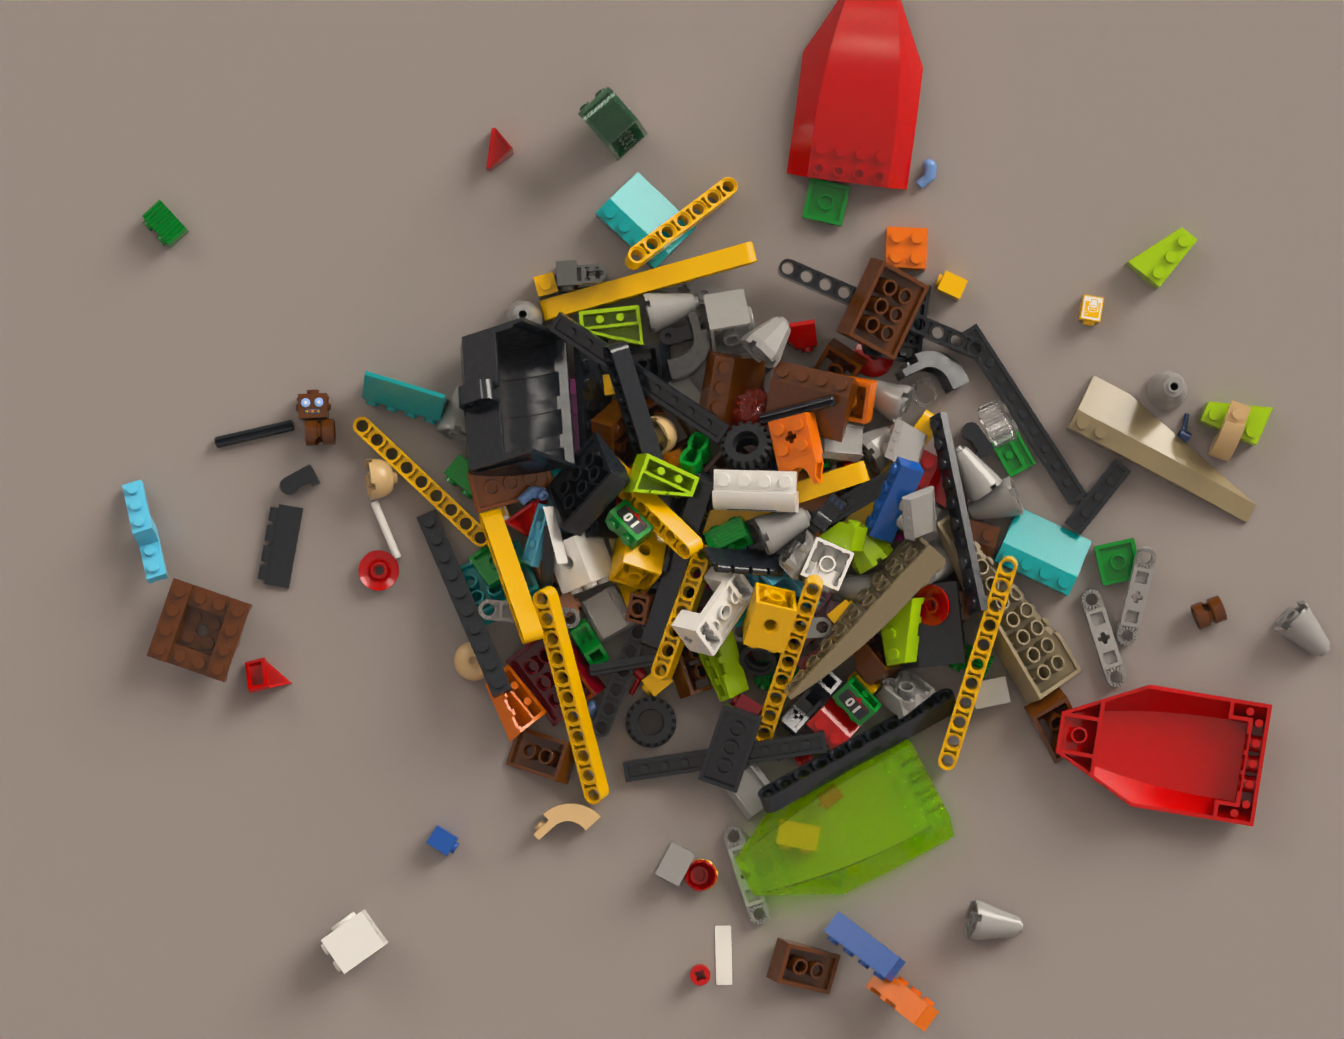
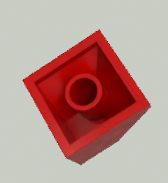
(803, 336)

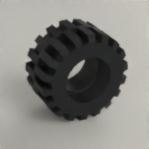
(747, 435)
(643, 738)

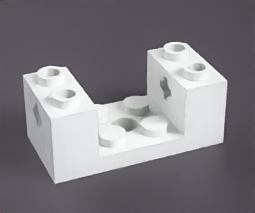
(709, 629)

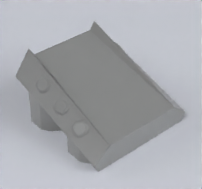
(904, 442)
(849, 449)
(918, 513)
(795, 555)
(606, 613)
(904, 692)
(747, 794)

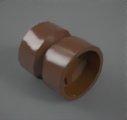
(320, 432)
(1208, 612)

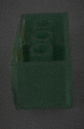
(612, 122)

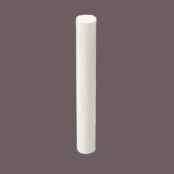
(385, 529)

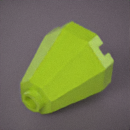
(873, 551)

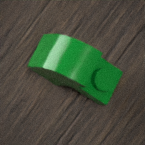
(589, 643)

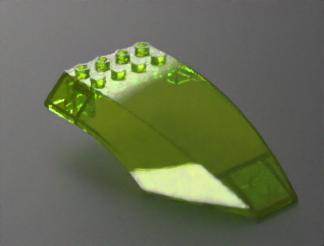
(848, 829)

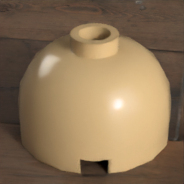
(665, 433)
(379, 478)
(467, 664)

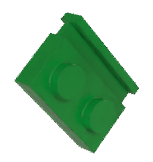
(1014, 456)

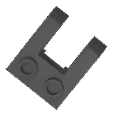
(573, 276)

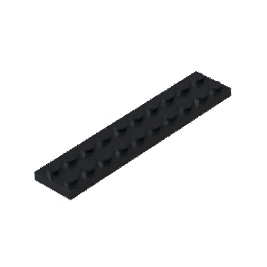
(590, 402)

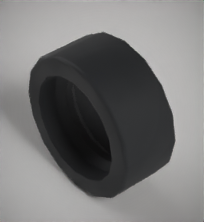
(757, 668)

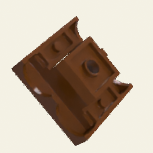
(183, 612)

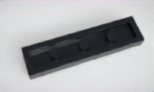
(1097, 496)

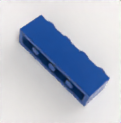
(902, 480)
(864, 946)

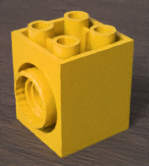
(638, 567)
(769, 618)

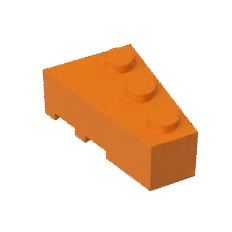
(518, 707)
(904, 1000)

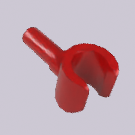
(639, 674)

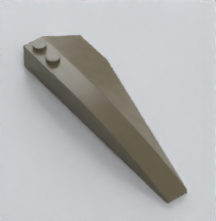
(1134, 434)
(901, 577)
(1025, 641)

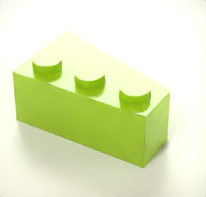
(1162, 258)
(658, 477)
(901, 634)

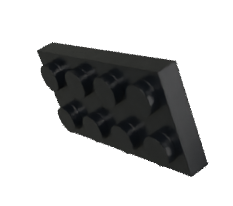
(730, 747)

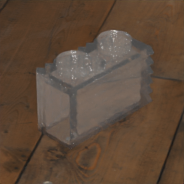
(996, 423)

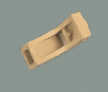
(1230, 431)
(572, 812)

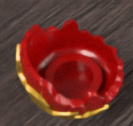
(701, 875)

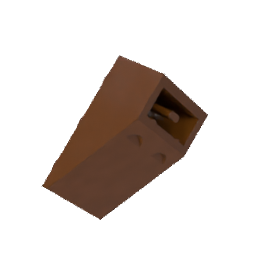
(613, 431)

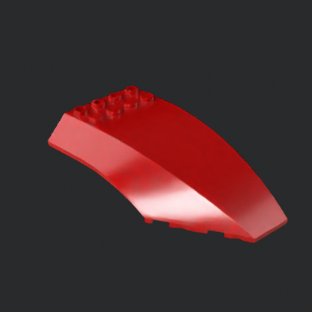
(858, 97)
(1172, 750)

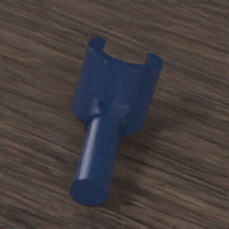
(1183, 434)

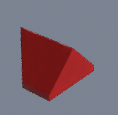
(498, 150)
(523, 519)
(263, 676)

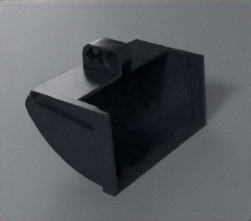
(516, 400)

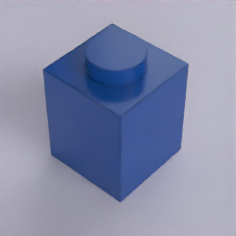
(443, 840)

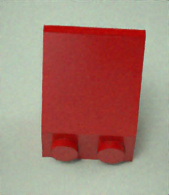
(932, 477)
(834, 722)

